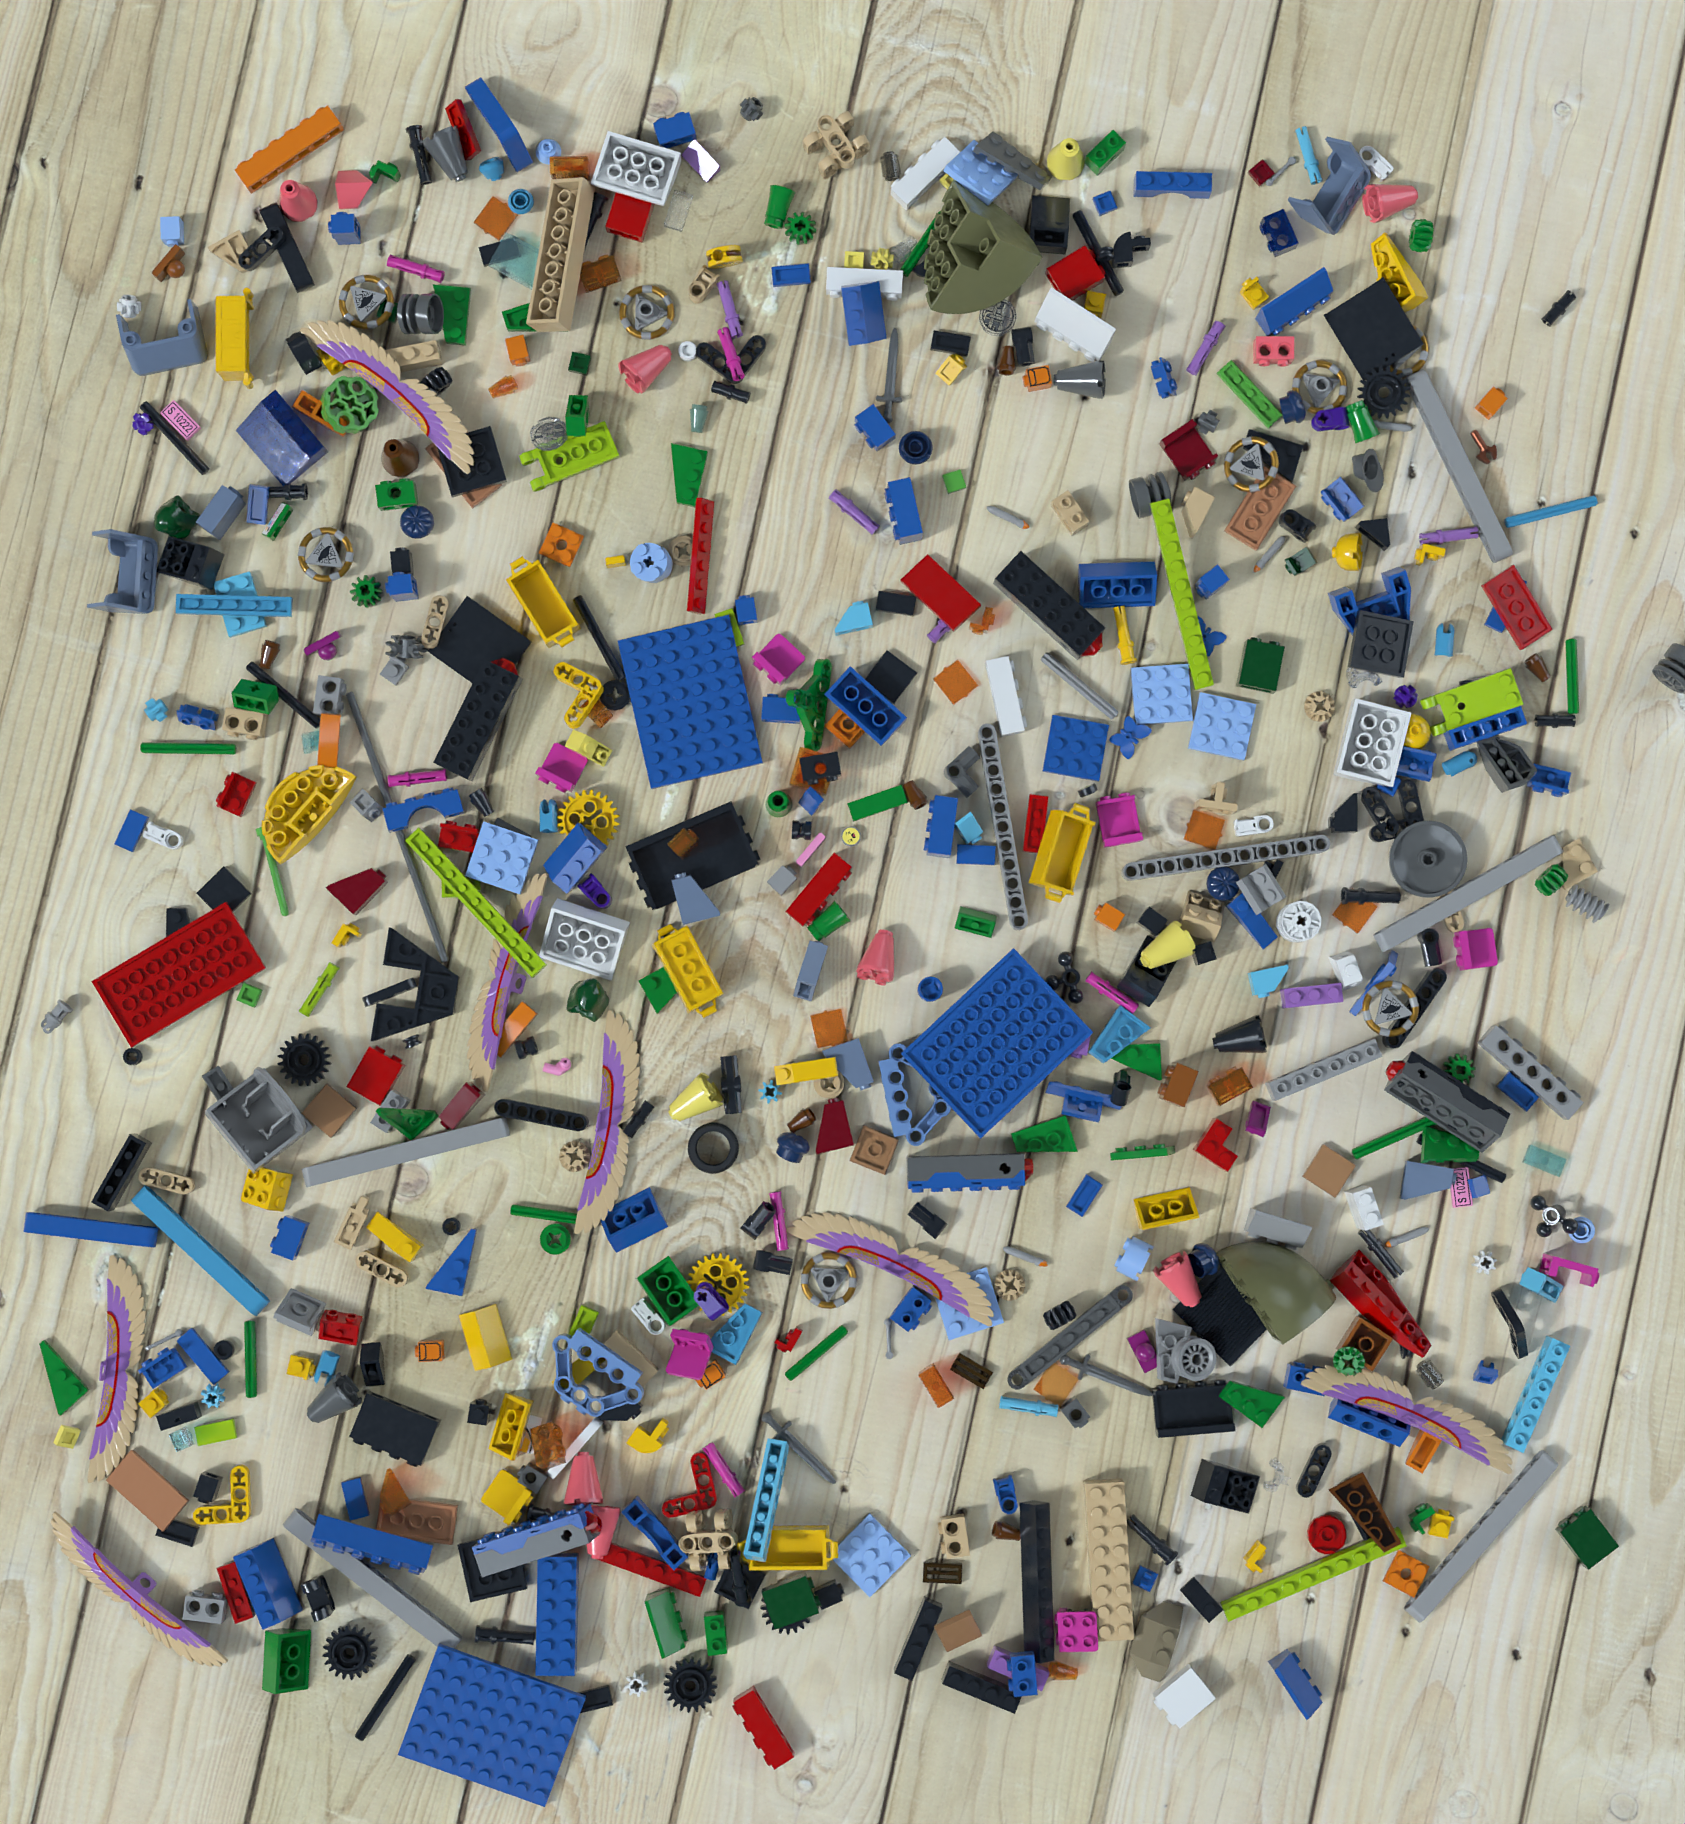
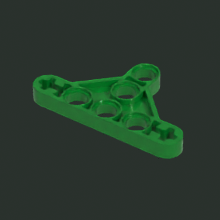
(809, 712)

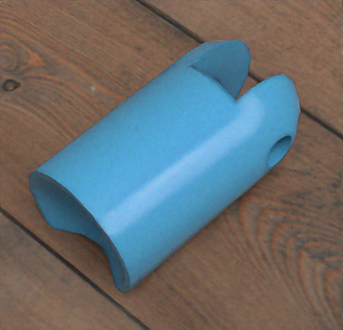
(1444, 641)
(1459, 763)
(548, 817)
(327, 1365)

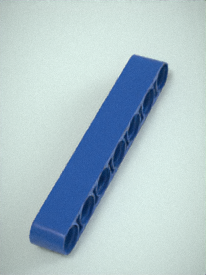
(90, 1229)

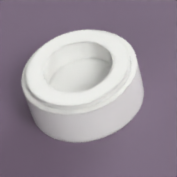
(687, 351)

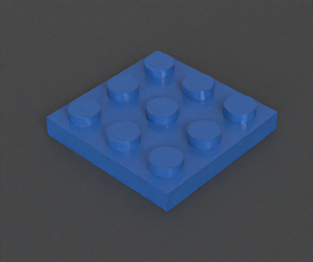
(1075, 748)

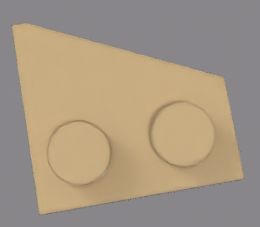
(230, 249)
(1576, 863)

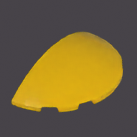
(302, 808)

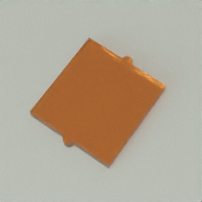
(495, 218)
(955, 682)
(1204, 829)
(1354, 915)
(829, 1028)
(1056, 1384)

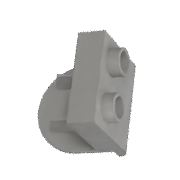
(258, 1119)

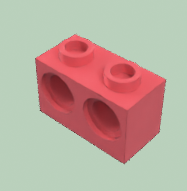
(1272, 345)

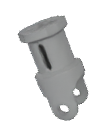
(54, 1017)

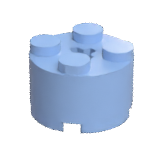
(651, 552)
(1133, 1258)

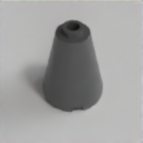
(448, 152)
(1083, 379)
(334, 1399)

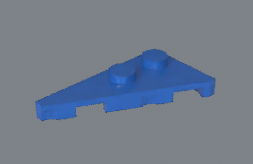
(1381, 974)
(453, 1273)

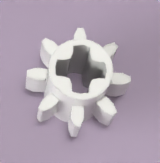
(129, 306)
(1489, 1265)
(633, 1689)

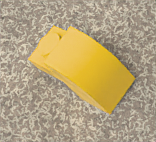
(648, 1442)

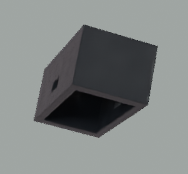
(185, 1413)

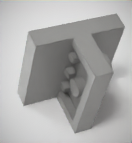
(1261, 889)
(299, 1311)

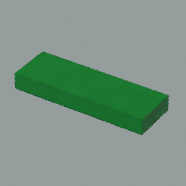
(877, 803)

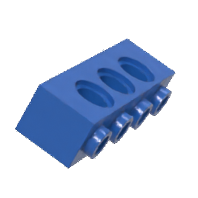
(1485, 728)
(1369, 1422)

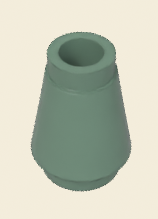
(698, 417)

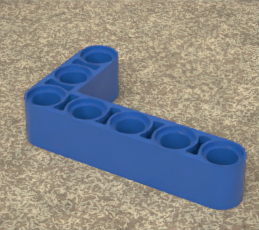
(500, 124)

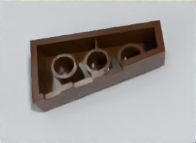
(1365, 1508)

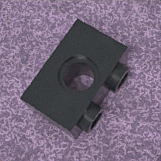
(829, 760)

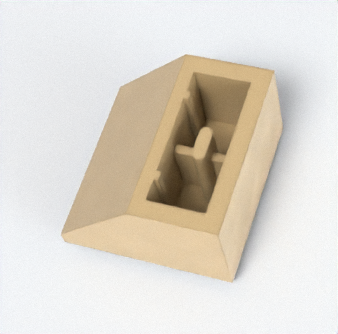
(1202, 916)

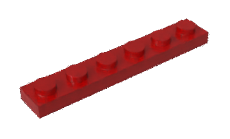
(700, 556)
(654, 1569)

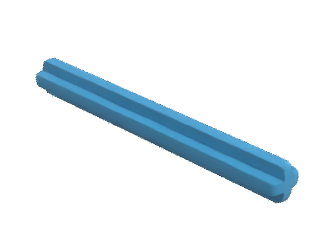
(1551, 511)

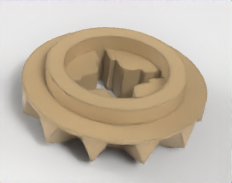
(680, 542)
(1310, 706)
(829, 1092)
(583, 1153)
(1000, 1287)

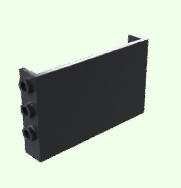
(720, 855)

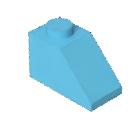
(855, 619)
(969, 829)
(1266, 980)
(1541, 1284)

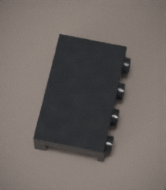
(1191, 1409)
(394, 1429)

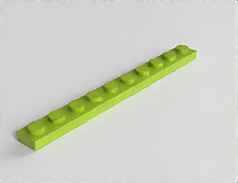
(1181, 594)
(476, 902)
(1305, 1577)

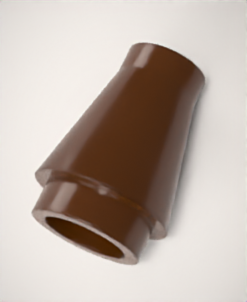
(1007, 361)
(268, 653)
(1536, 665)
(915, 796)
(801, 1120)
(1005, 1531)

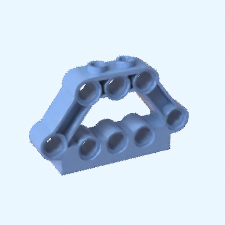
(903, 1127)
(615, 1361)

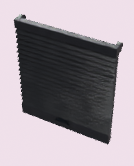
(1373, 329)
(476, 636)
(1222, 1317)

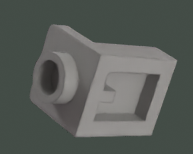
(394, 669)
(366, 806)

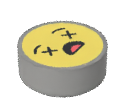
(850, 836)

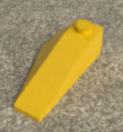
(1397, 273)

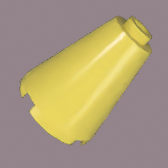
(1066, 160)
(1168, 946)
(696, 1099)

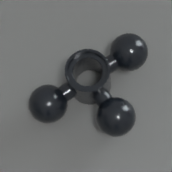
(1075, 995)
(1544, 1228)

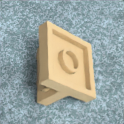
(1216, 802)

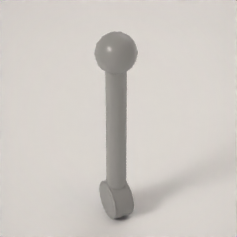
(1291, 161)
(178, 1333)
(889, 1355)

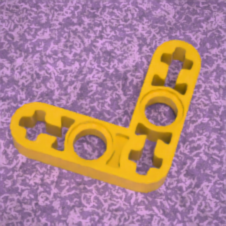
(585, 693)
(232, 1508)

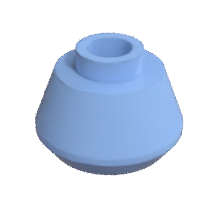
(546, 149)
(1583, 1236)

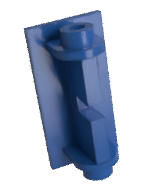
(1162, 370)
(189, 715)

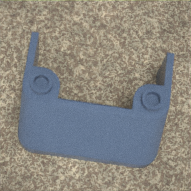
(1339, 192)
(168, 353)
(136, 573)

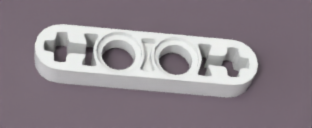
(576, 1445)

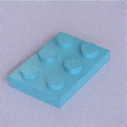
(239, 586)

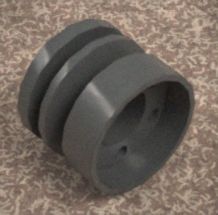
(420, 314)
(1143, 493)
(1672, 668)

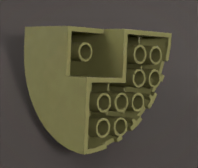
(975, 254)
(1278, 1286)

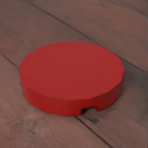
(1326, 1534)

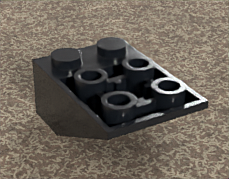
(1050, 224)
(190, 562)
(1141, 981)
(1225, 1486)

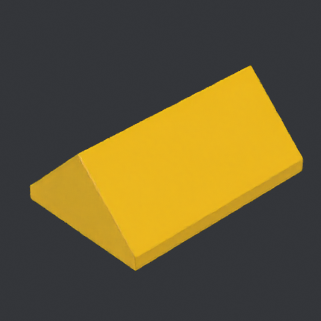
(1165, 1208)
(485, 1337)
(511, 1426)

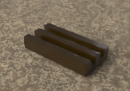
(985, 1379)
(942, 1572)

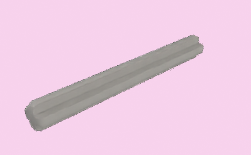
(1079, 685)

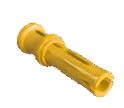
(1125, 645)

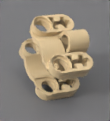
(853, 150)
(695, 1524)

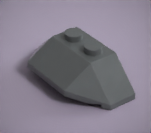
(1506, 763)

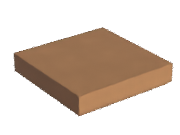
(329, 1110)
(874, 1150)
(1328, 1171)
(958, 1630)

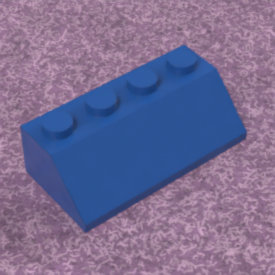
(1295, 302)
(1117, 584)
(866, 706)
(268, 1583)

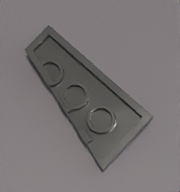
(1013, 161)

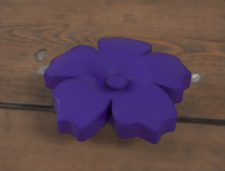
(142, 423)

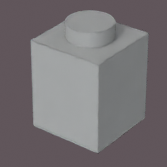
(782, 879)

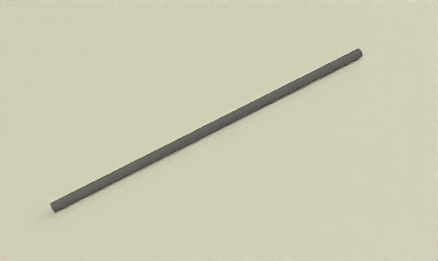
(400, 835)

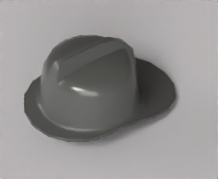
(1368, 468)

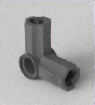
(963, 762)

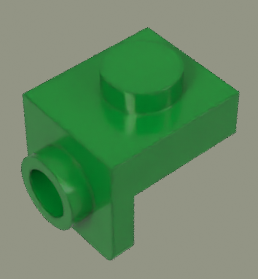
(388, 170)
(1421, 1513)

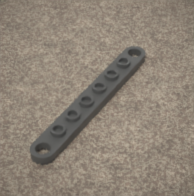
(1069, 1337)

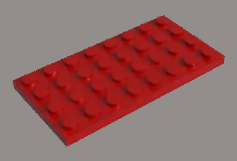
(178, 974)

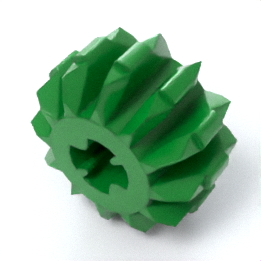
(793, 226)
(1421, 235)
(373, 588)
(1551, 880)
(1460, 1062)

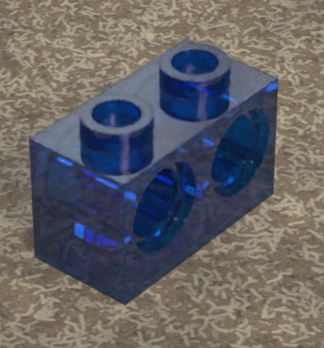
(1283, 232)

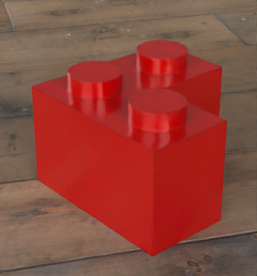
(1211, 1145)

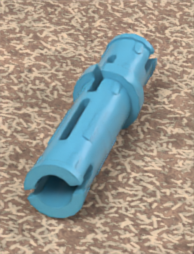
(1311, 162)
(1037, 1408)

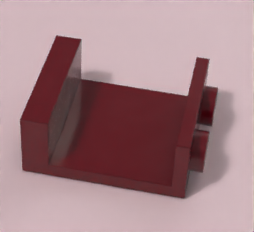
(1188, 451)

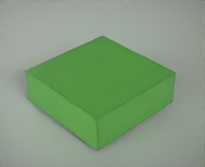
(954, 481)
(249, 995)

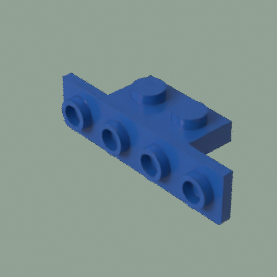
(1081, 1102)

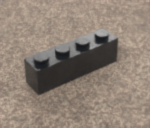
(121, 1172)
(918, 1638)
(980, 1687)

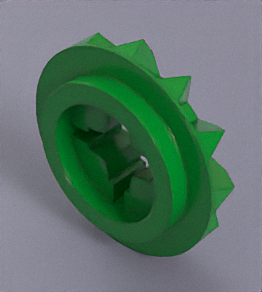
(555, 1229)
(1348, 1353)

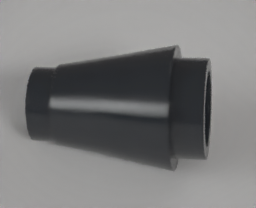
(481, 802)

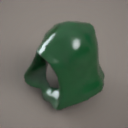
(173, 521)
(588, 996)

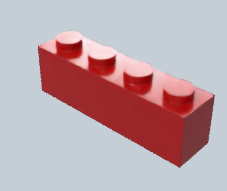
(818, 889)
(763, 1727)

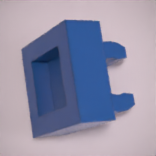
(1485, 1374)
(1144, 1578)

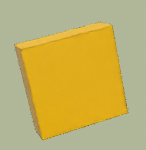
(615, 561)

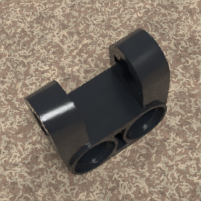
(319, 1597)

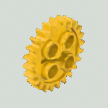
(577, 806)
(728, 1269)

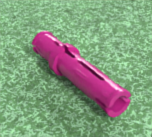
(423, 271)
(733, 361)
(417, 778)
(1092, 979)
(779, 1221)
(725, 1472)

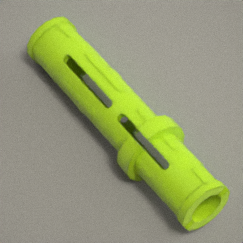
(307, 1008)

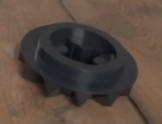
(621, 689)

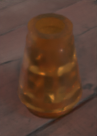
(503, 387)
(1062, 1671)

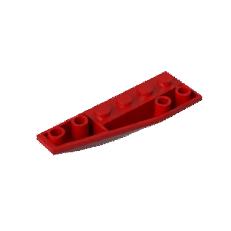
(1378, 1302)

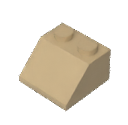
(1195, 509)

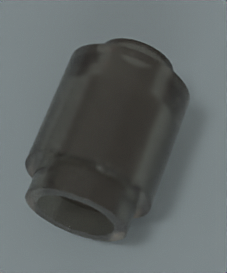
(890, 166)
(1429, 1374)

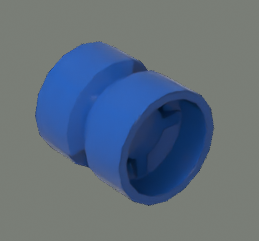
(930, 989)

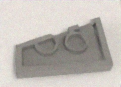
(1167, 1336)

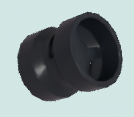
(806, 830)
(530, 1046)

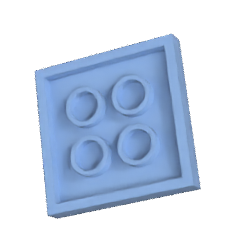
(979, 175)
(1161, 694)
(1222, 726)
(502, 857)
(957, 1323)
(870, 1555)

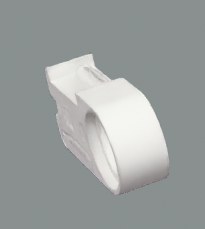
(1377, 164)
(1251, 827)
(161, 835)
(646, 1315)

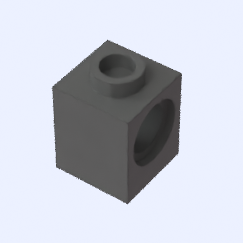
(1069, 1406)
(536, 1485)

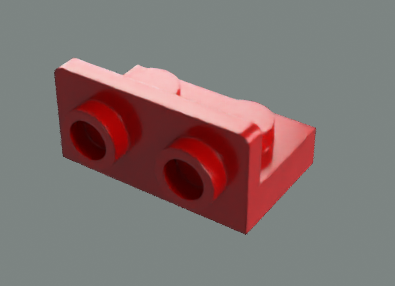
(235, 794)
(458, 837)
(340, 1327)

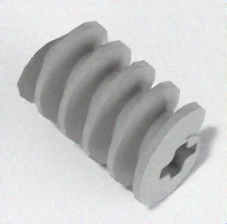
(1586, 903)

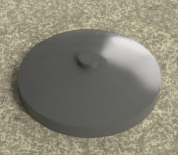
(1428, 859)

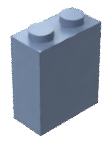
(221, 511)

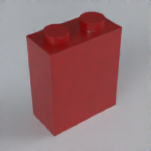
(629, 217)
(1076, 273)
(376, 1074)

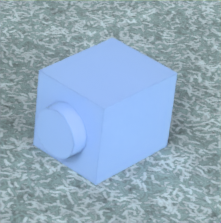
(172, 230)

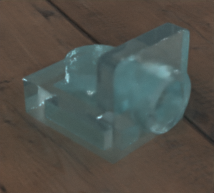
(310, 741)
(181, 1439)

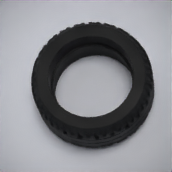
(698, 1162)

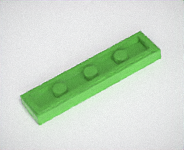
(1249, 394)

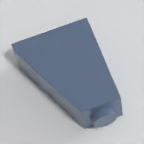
(692, 900)
(810, 970)
(851, 1063)
(1425, 1179)

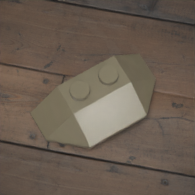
(1156, 1639)

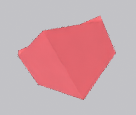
(351, 188)

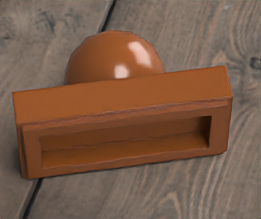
(170, 264)

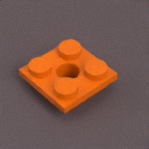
(559, 533)
(846, 736)
(1417, 1573)

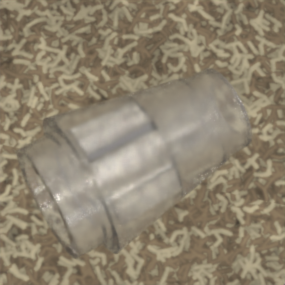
(903, 249)

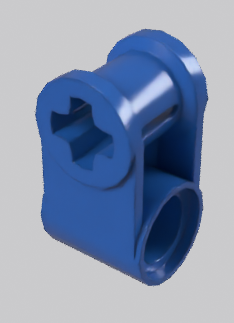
(1005, 1492)

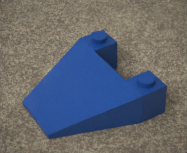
(1392, 602)

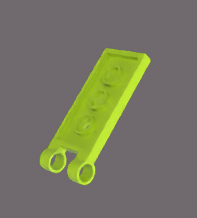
(577, 453)
(1481, 699)

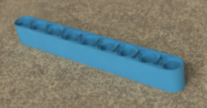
(200, 1250)

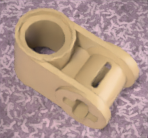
(704, 281)

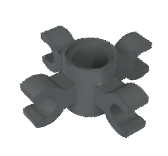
(406, 647)

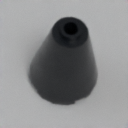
(1242, 1037)

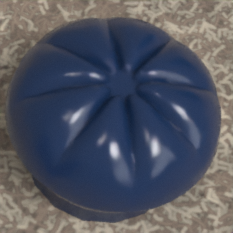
(1292, 407)
(915, 447)
(416, 522)
(1222, 883)
(792, 1147)
(1204, 1260)

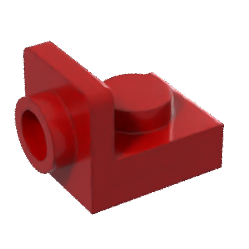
(792, 1337)

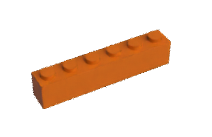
(289, 149)

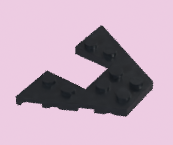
(435, 990)

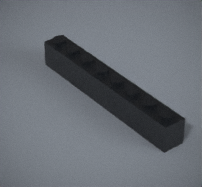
(1037, 1580)

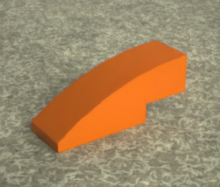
(312, 409)
(329, 739)
(515, 1026)
(1422, 1451)

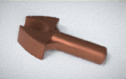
(1483, 448)

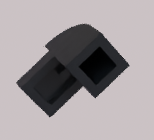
(1124, 249)
(303, 352)

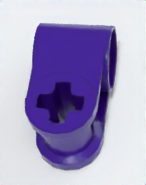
(1333, 419)
(593, 889)
(712, 1302)

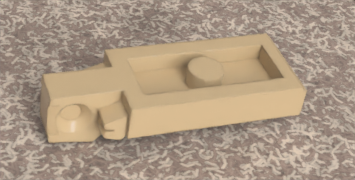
(352, 1223)

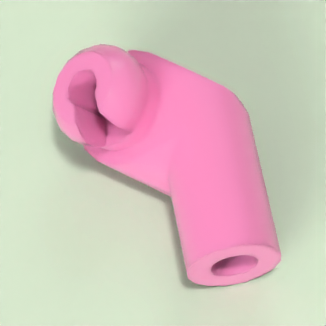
(558, 1069)

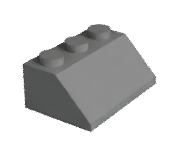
(1276, 1229)

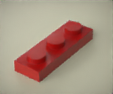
(458, 117)
(1035, 822)
(235, 1592)

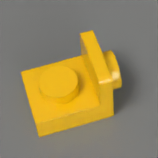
(1253, 293)
(1095, 303)
(330, 362)
(951, 368)
(1432, 552)
(343, 937)
(301, 1367)
(154, 1402)
(1440, 1523)
(1255, 1553)

